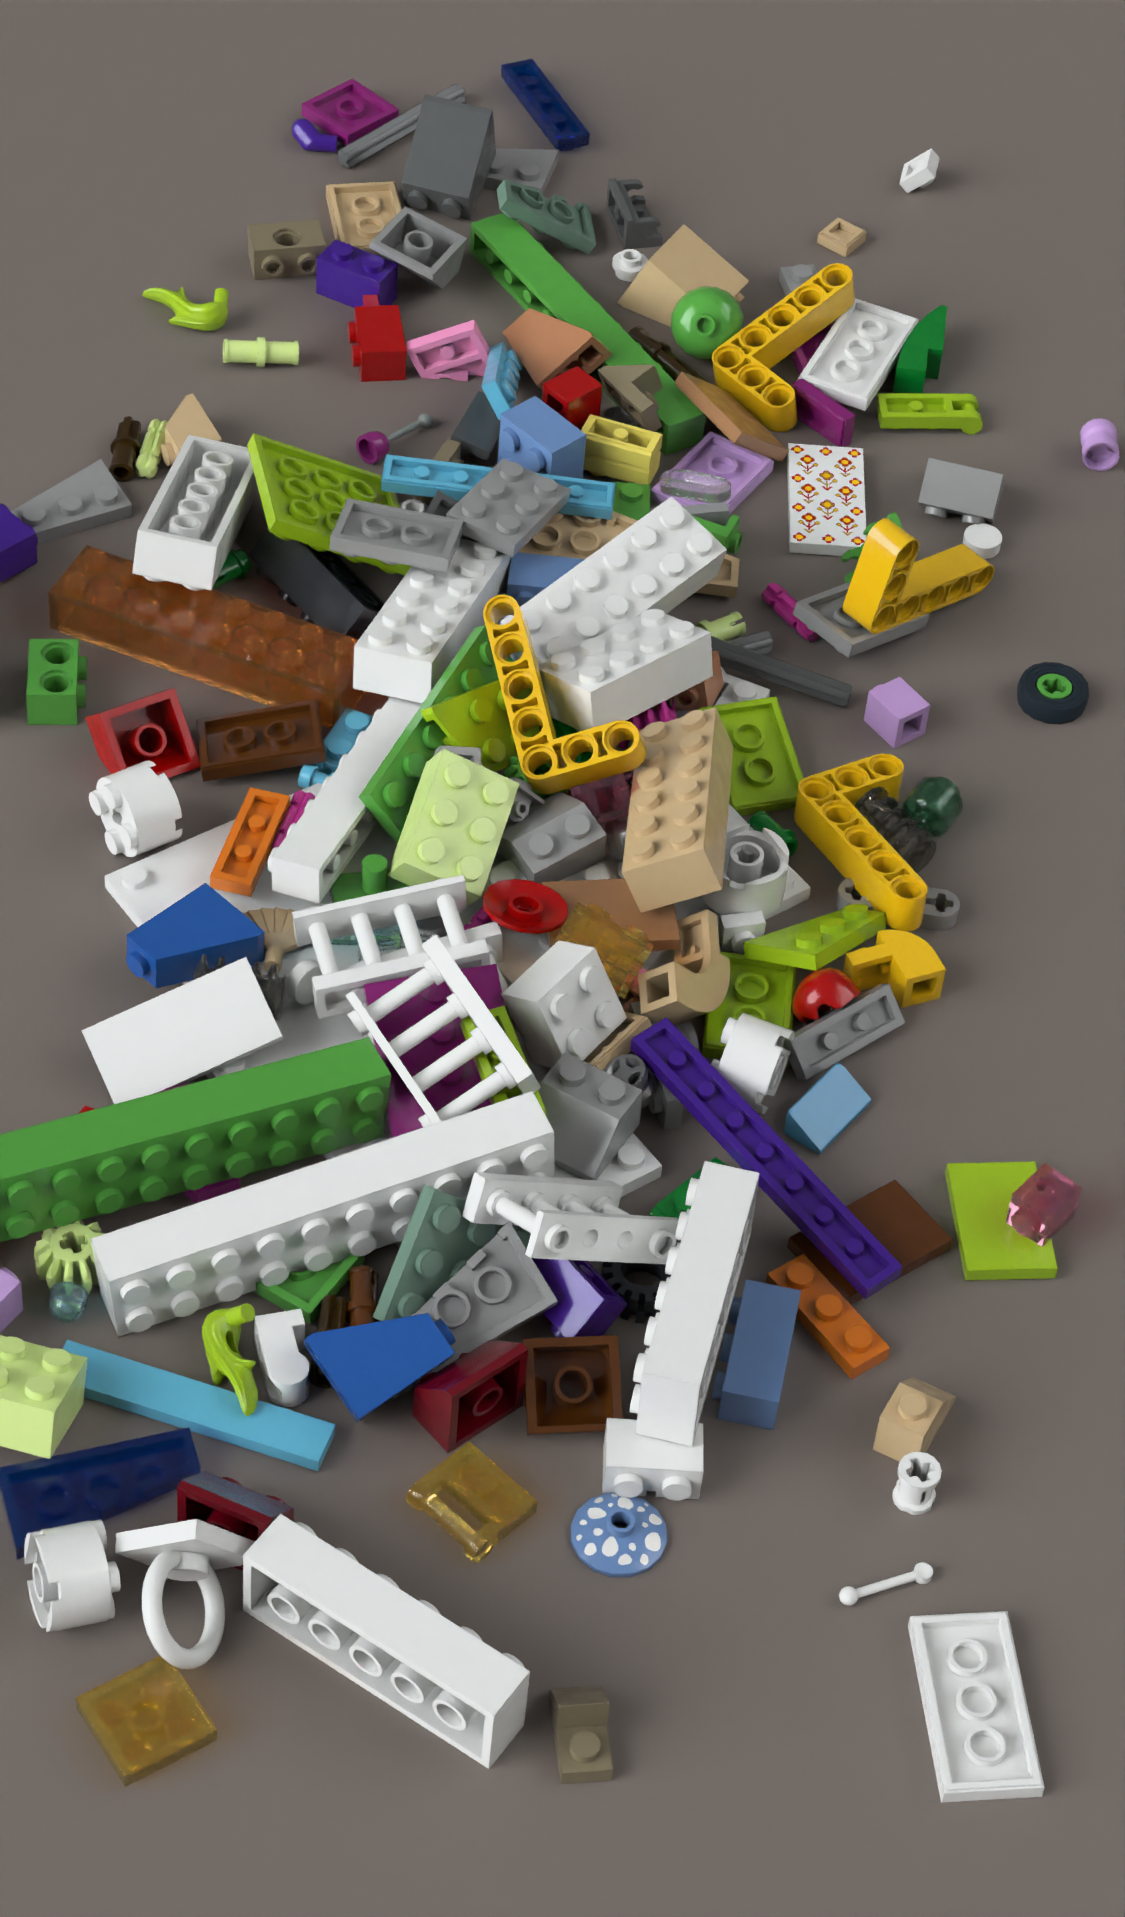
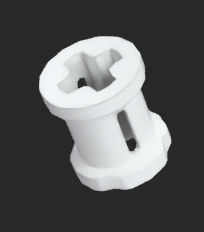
(923, 1479)

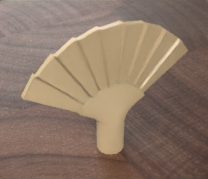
(279, 933)

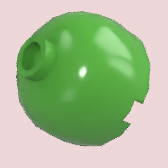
(705, 320)

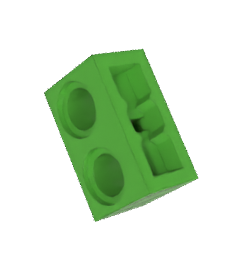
(53, 682)

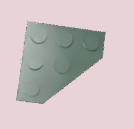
(433, 1252)

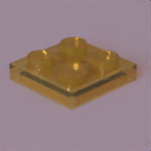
(146, 1719)

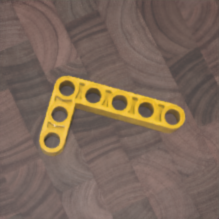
(746, 358)
(895, 589)
(535, 711)
(856, 849)

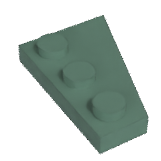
(548, 216)

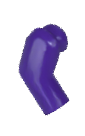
(311, 139)

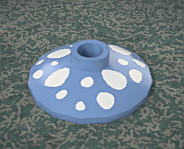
(614, 1549)

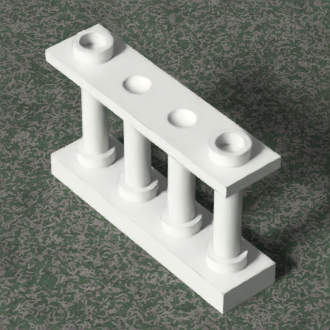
(377, 911)
(461, 1003)
(570, 1218)

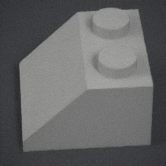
(421, 247)
(960, 491)
(554, 840)
(589, 1115)

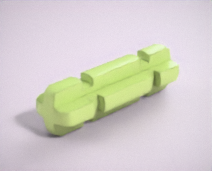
(150, 450)

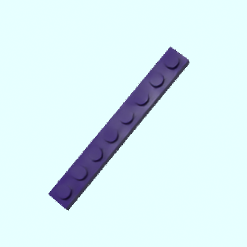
(759, 1149)

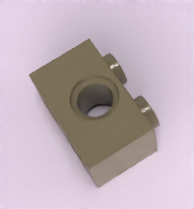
(285, 248)

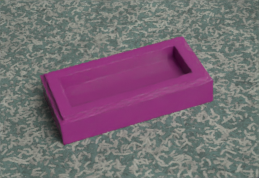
(823, 414)

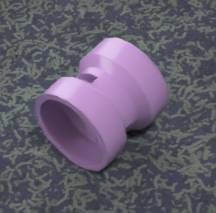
(1099, 444)

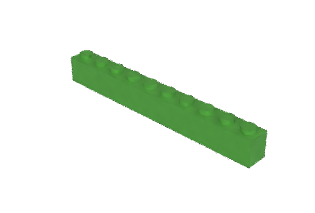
(544, 285)

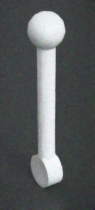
(921, 1574)

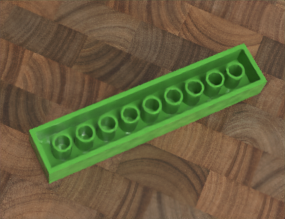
(190, 1137)

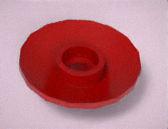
(525, 906)

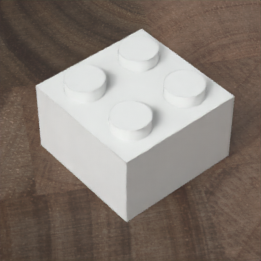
(564, 1004)

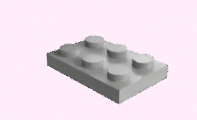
(509, 507)
(396, 535)
(826, 617)

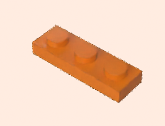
(249, 842)
(831, 1318)

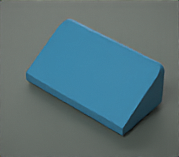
(826, 1109)

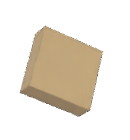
(841, 237)

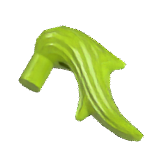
(202, 317)
(221, 1341)

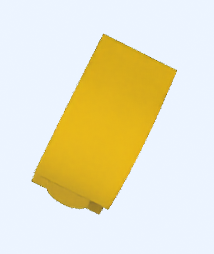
(901, 961)

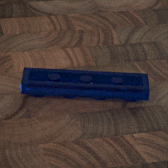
(545, 105)

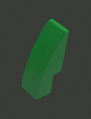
(921, 353)

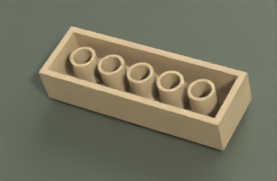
(679, 811)

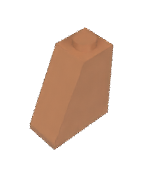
(553, 346)

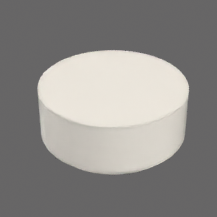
(983, 539)
(299, 981)

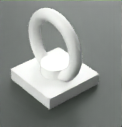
(183, 1553)

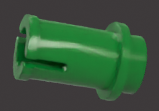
(235, 566)
(762, 819)

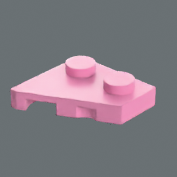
(450, 353)

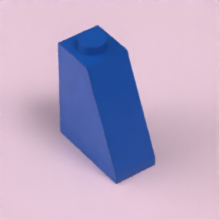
(202, 922)
(379, 1358)

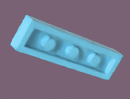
(501, 378)

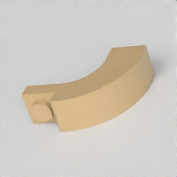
(696, 978)

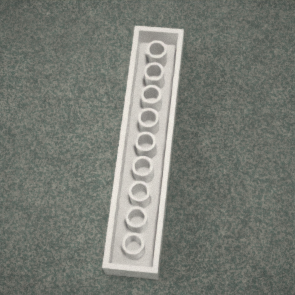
(309, 1215)

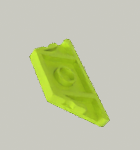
(479, 721)

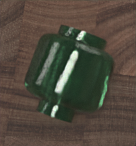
(934, 804)

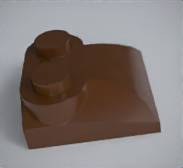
(572, 1384)

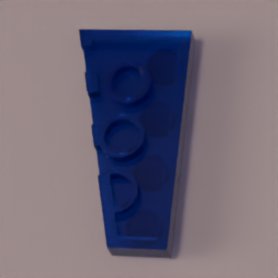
(94, 1482)

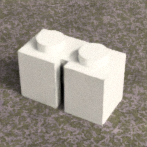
(646, 1463)

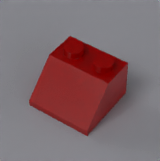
(144, 731)

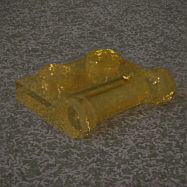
(479, 1488)

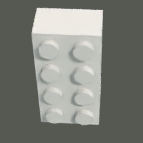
(626, 670)

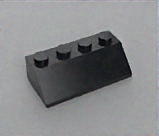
(317, 584)

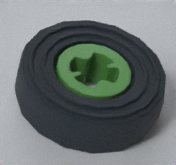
(1052, 693)

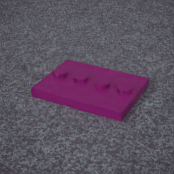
(402, 1106)

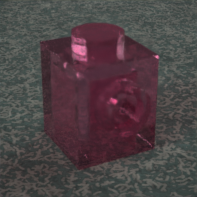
(605, 798)
(1043, 1204)

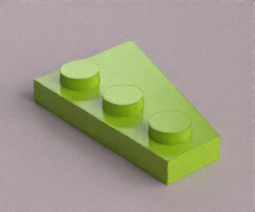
(818, 940)

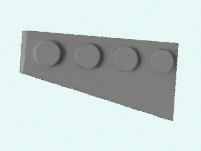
(489, 1295)

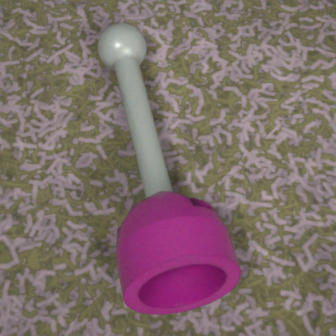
(375, 445)

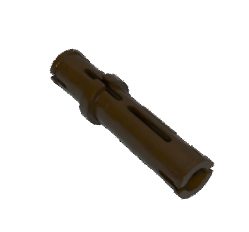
(662, 354)

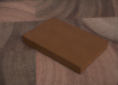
(260, 740)
(896, 1223)

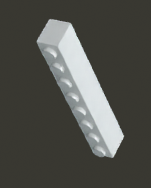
(337, 819)

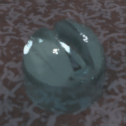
(67, 1301)

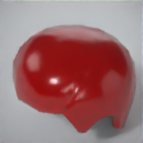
(820, 991)

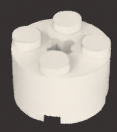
(136, 809)
(753, 872)
(753, 1058)
(71, 1575)

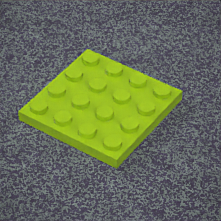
(307, 494)

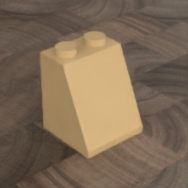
(674, 270)

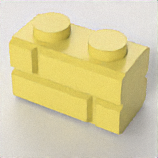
(621, 450)

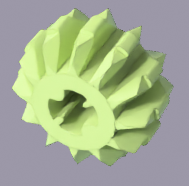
(67, 1255)

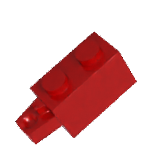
(378, 341)

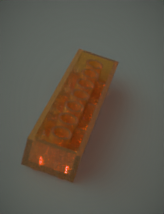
(205, 635)

